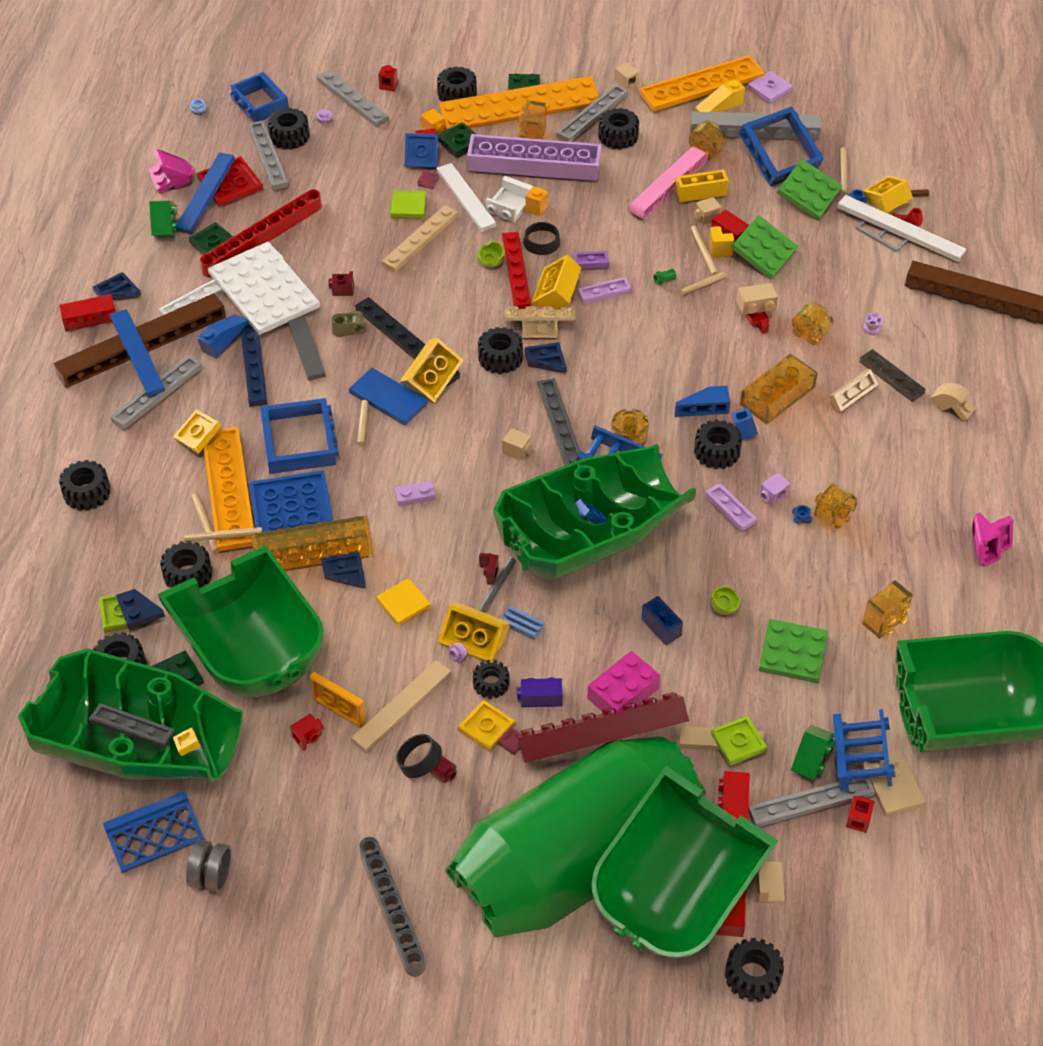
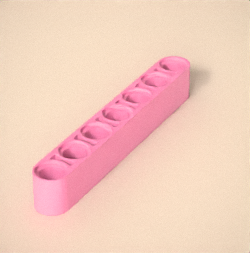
(664, 186)

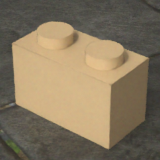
(757, 298)

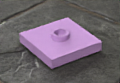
(770, 87)

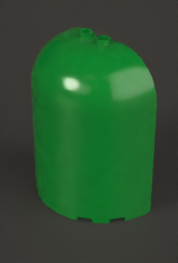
(248, 626)
(970, 690)
(677, 868)

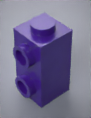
(540, 692)

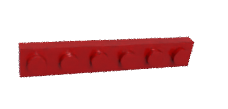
(516, 270)

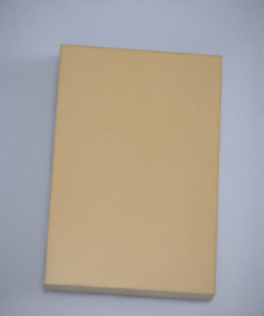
(903, 793)

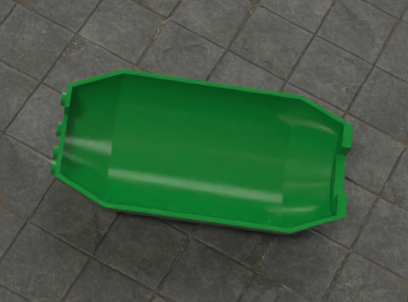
(540, 850)

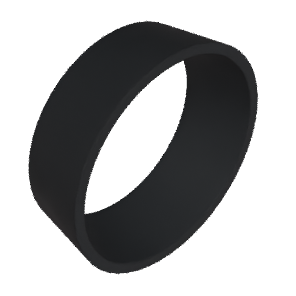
(541, 249)
(426, 764)

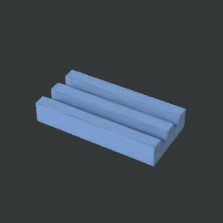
(524, 620)

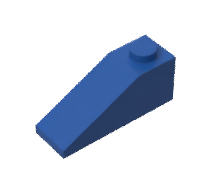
(221, 334)
(709, 401)

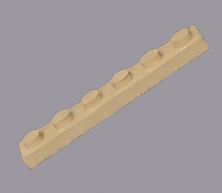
(419, 238)

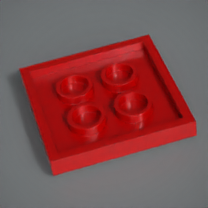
(237, 183)

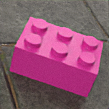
(624, 683)

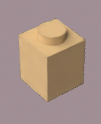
(626, 76)
(706, 210)
(516, 444)

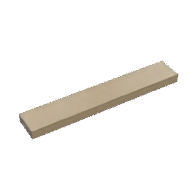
(401, 706)

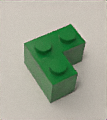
(162, 218)
(811, 752)

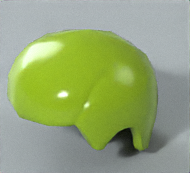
(491, 254)
(725, 600)

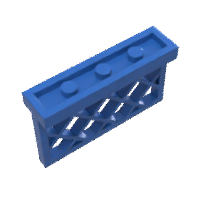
(150, 814)

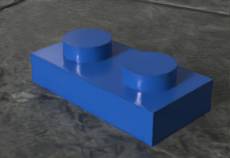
(589, 512)

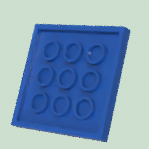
(290, 501)

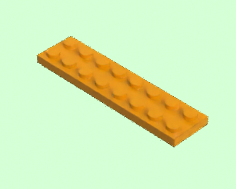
(699, 83)
(228, 487)

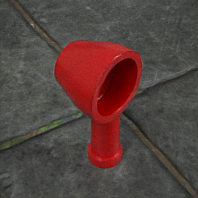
(914, 217)

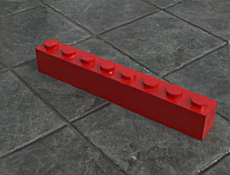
(736, 803)

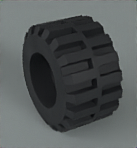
(456, 84)
(288, 128)
(618, 128)
(500, 350)
(718, 433)
(84, 496)
(185, 555)
(122, 646)
(751, 986)

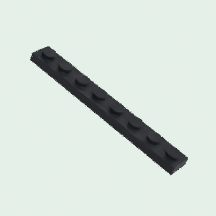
(393, 329)

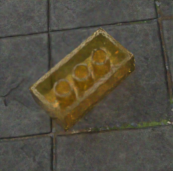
(778, 388)

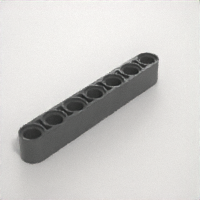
(392, 914)

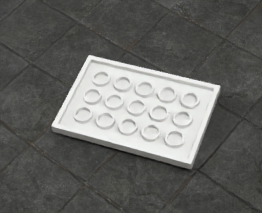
(263, 288)

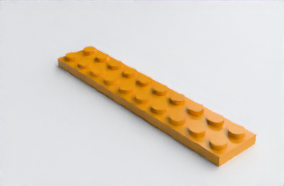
(508, 105)

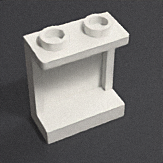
(509, 200)

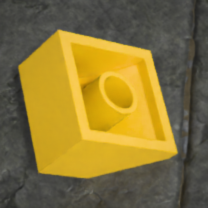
(889, 193)

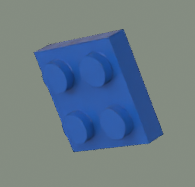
(421, 150)

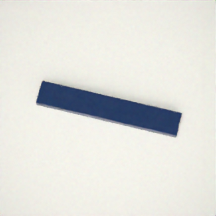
(253, 367)

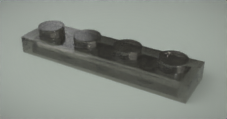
(892, 375)

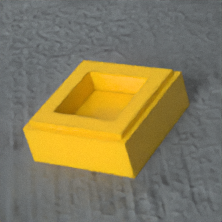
(186, 741)

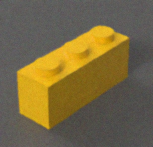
(701, 185)

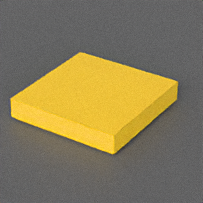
(197, 431)
(403, 602)
(486, 725)

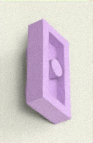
(415, 493)

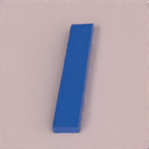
(205, 192)
(137, 352)

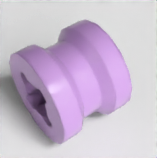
(873, 323)

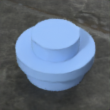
(198, 106)

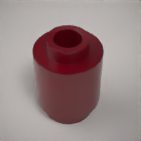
(444, 770)

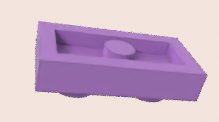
(592, 259)

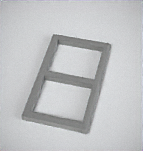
(878, 238)

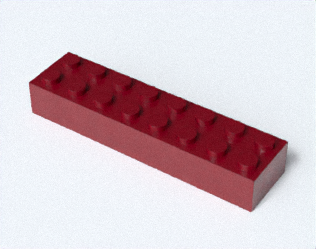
(602, 728)

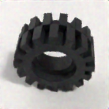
(490, 688)

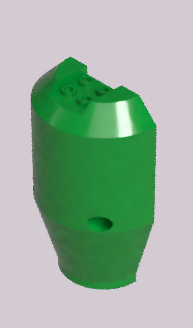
(552, 538)
(83, 679)

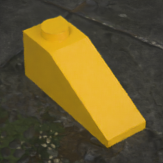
(723, 98)

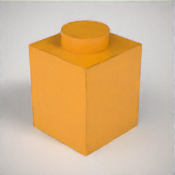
(433, 120)
(536, 201)

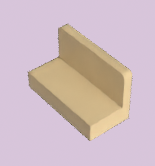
(770, 883)

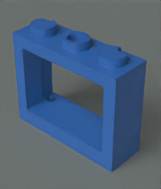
(254, 84)

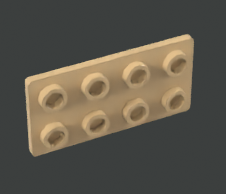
(539, 322)

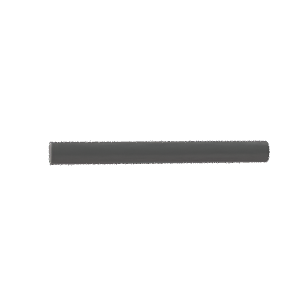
(497, 585)

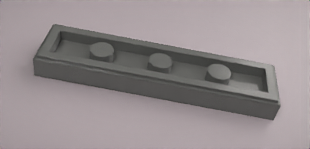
(132, 726)

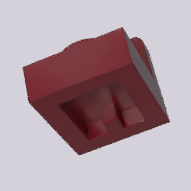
(491, 566)

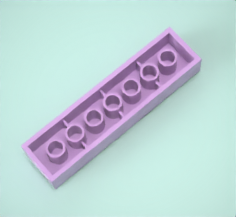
(534, 157)

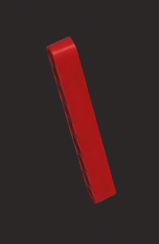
(265, 229)

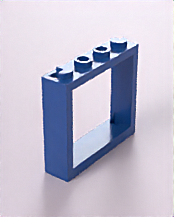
(759, 154)
(302, 460)

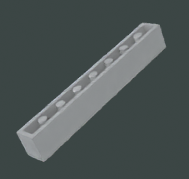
(732, 123)

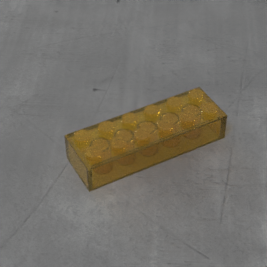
(306, 545)

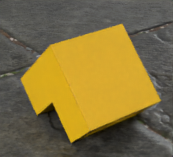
(720, 243)

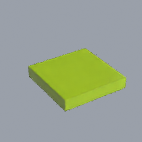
(408, 204)
(111, 614)
(738, 740)

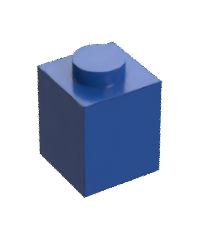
(744, 421)

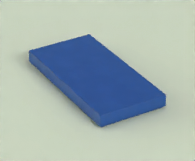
(388, 396)

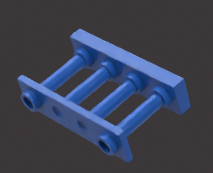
(610, 439)
(845, 759)

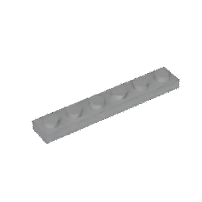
(353, 98)
(592, 113)
(268, 155)
(142, 403)
(808, 802)

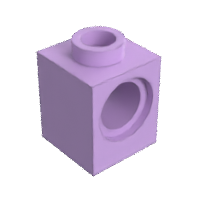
(775, 489)

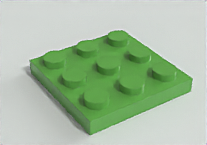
(809, 189)
(764, 247)
(793, 650)

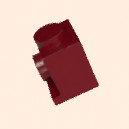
(342, 284)

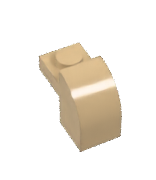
(955, 397)

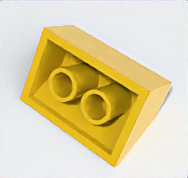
(557, 283)
(432, 370)
(477, 631)

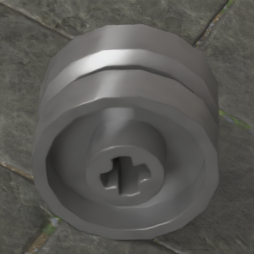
(208, 866)

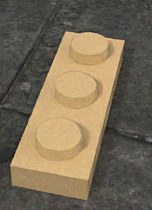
(853, 390)

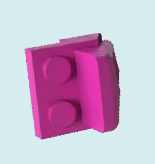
(170, 171)
(991, 538)

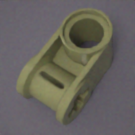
(346, 324)

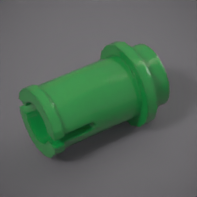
(660, 277)

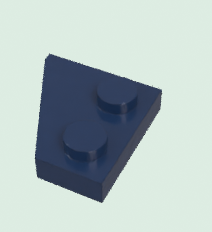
(119, 286)
(546, 356)
(344, 569)
(138, 608)

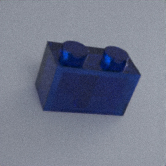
(662, 620)

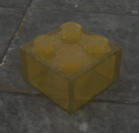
(533, 120)
(887, 609)

